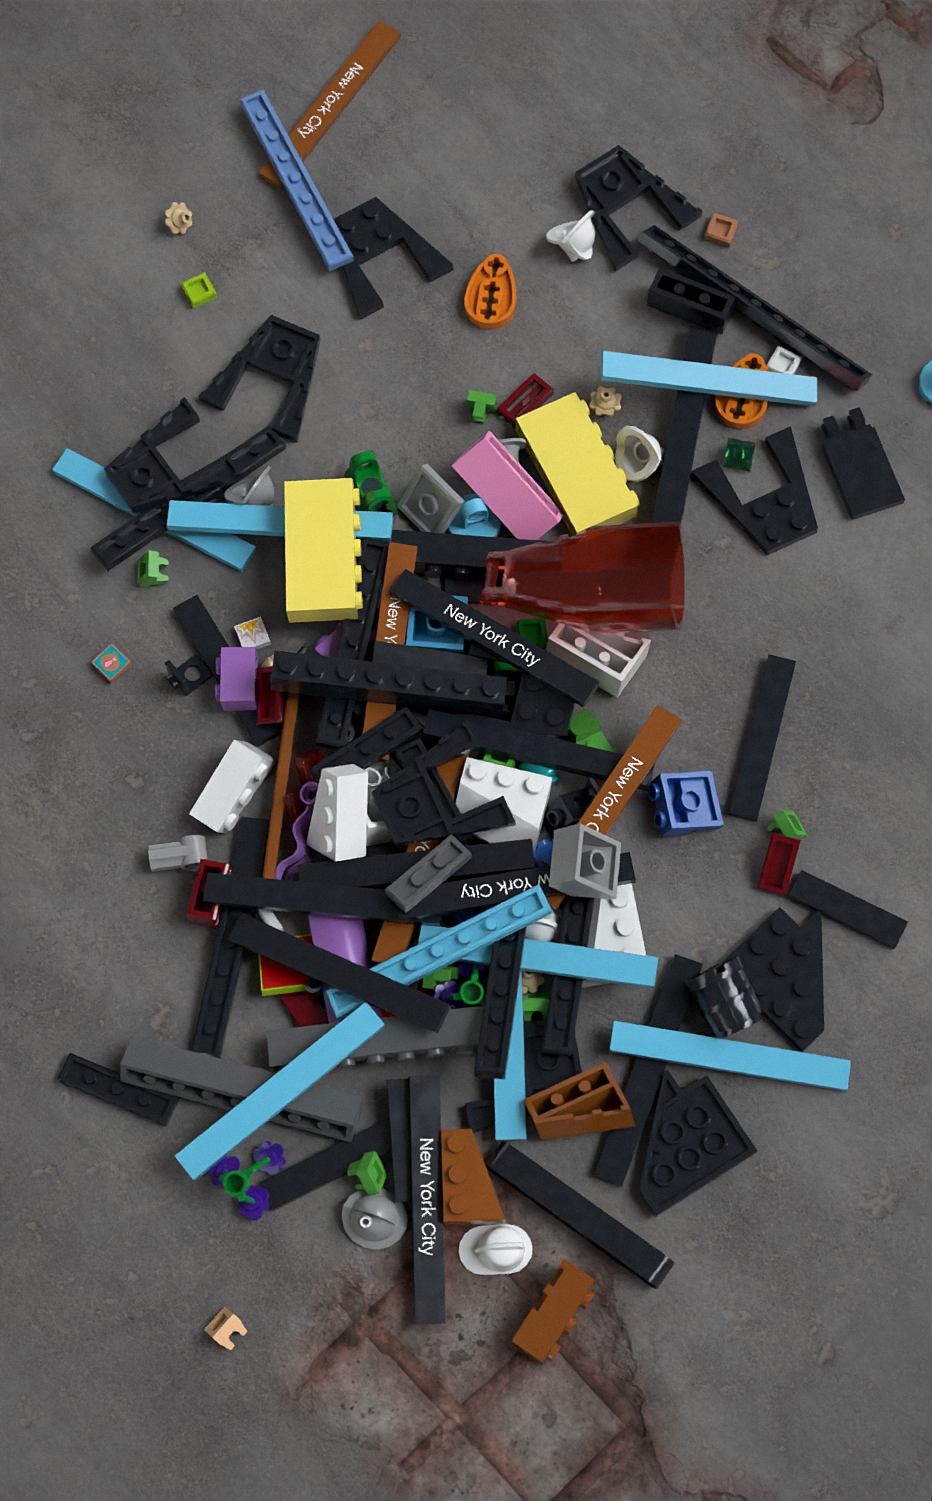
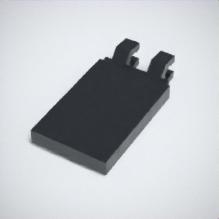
(860, 466)

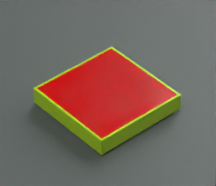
(281, 979)

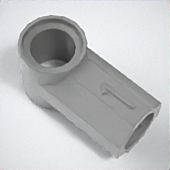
(181, 854)

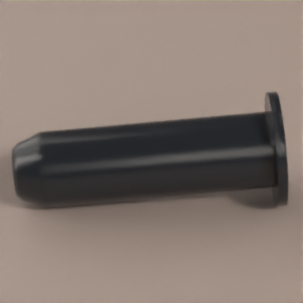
(315, 987)

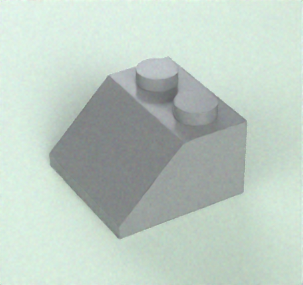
(584, 863)

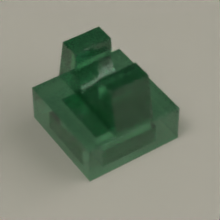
(739, 454)

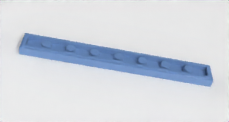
(296, 180)

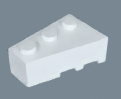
(603, 656)
(232, 786)
(340, 813)

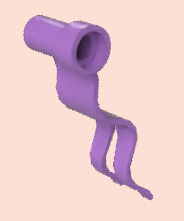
(300, 832)

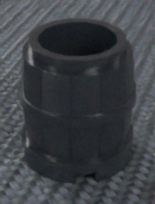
(725, 997)

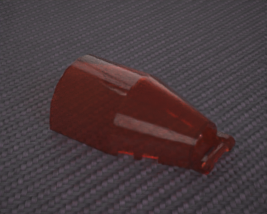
(596, 580)

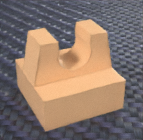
(223, 1325)

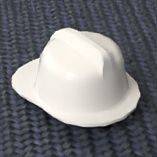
(495, 1249)

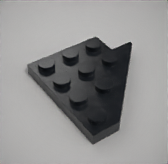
(787, 974)
(690, 1143)

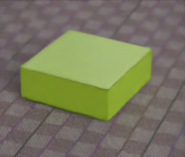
(199, 290)

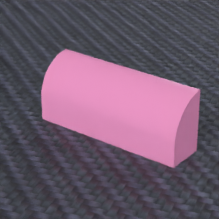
(507, 488)

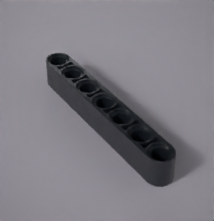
(579, 1214)

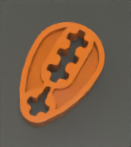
(504, 297)
(752, 409)

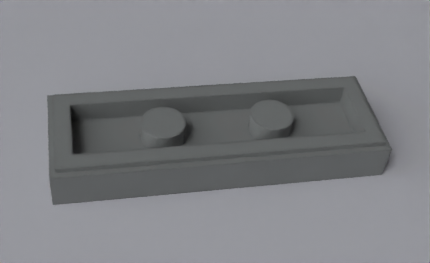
(428, 873)

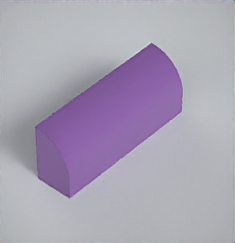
(346, 939)

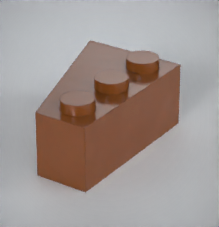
(580, 1106)
(467, 1188)
(554, 1313)

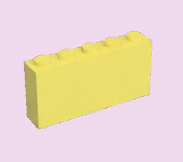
(577, 465)
(322, 550)

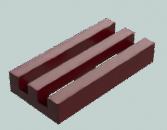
(537, 403)

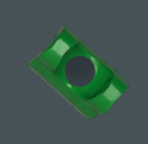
(371, 483)

